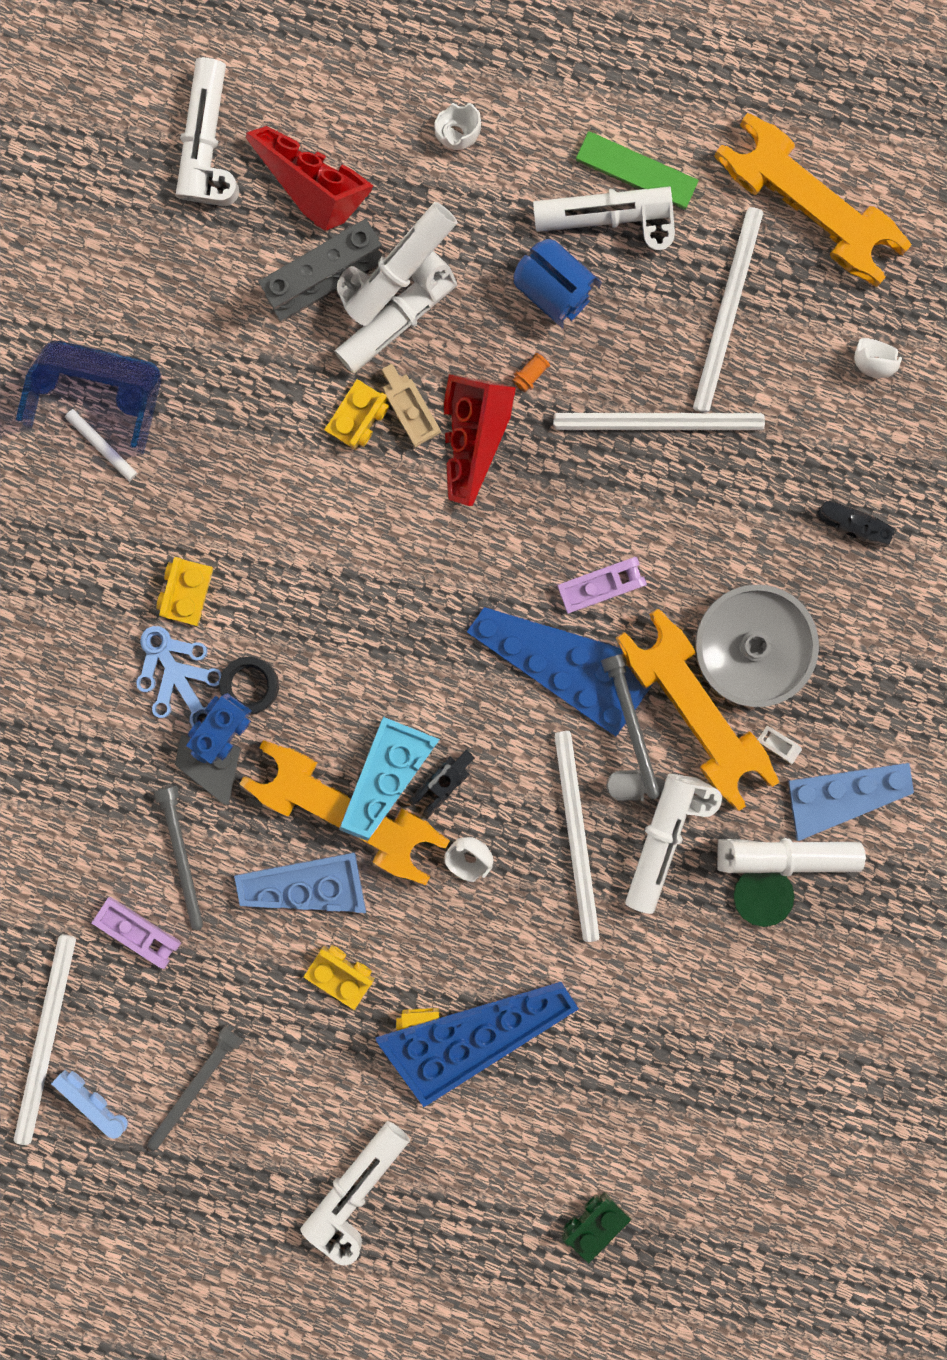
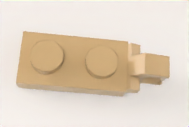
(409, 407)

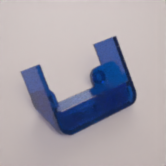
(136, 379)

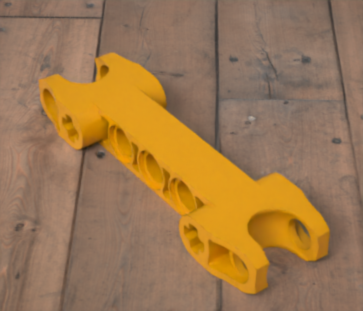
(801, 190)
(667, 666)
(298, 787)

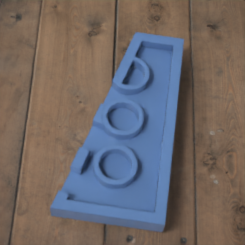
(839, 797)
(314, 884)

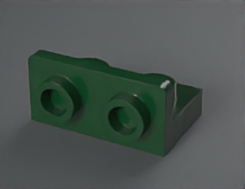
(595, 1227)

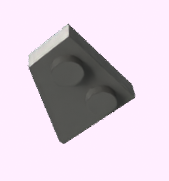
(215, 777)

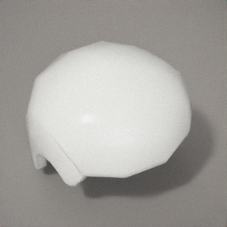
(464, 117)
(874, 367)
(457, 864)

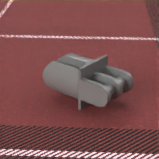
(629, 785)

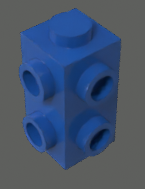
(213, 736)

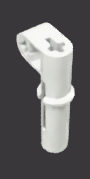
(195, 172)
(649, 204)
(431, 284)
(367, 295)
(664, 835)
(789, 856)
(330, 1218)

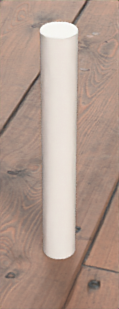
(101, 445)

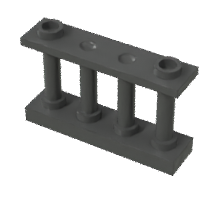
(318, 271)

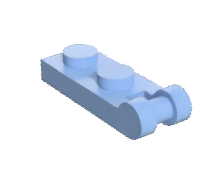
(91, 1105)

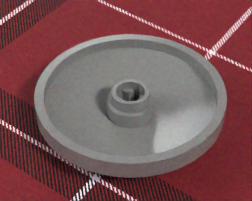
(756, 645)

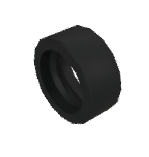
(247, 662)

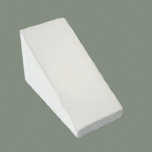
(780, 745)

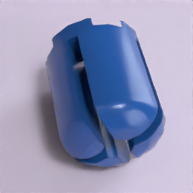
(555, 281)

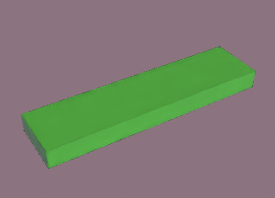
(635, 168)

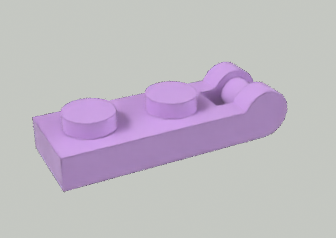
(600, 585)
(135, 932)

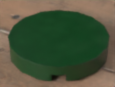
(763, 898)

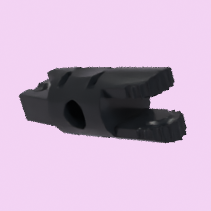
(855, 523)
(454, 771)

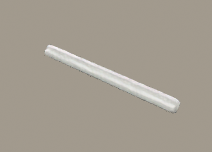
(728, 310)
(658, 421)
(577, 836)
(44, 1039)

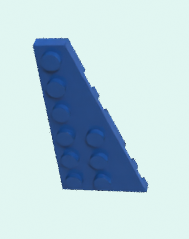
(561, 663)
(460, 1045)

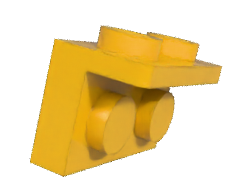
(357, 414)
(184, 591)
(339, 976)

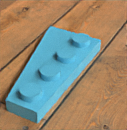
(386, 773)

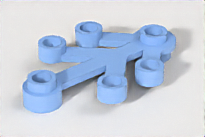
(174, 671)

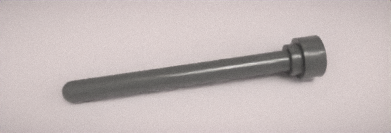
(616, 668)
(167, 800)
(227, 1042)

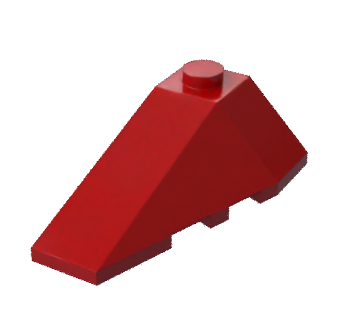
(317, 189)
(479, 420)

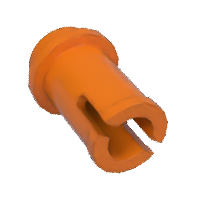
(530, 372)

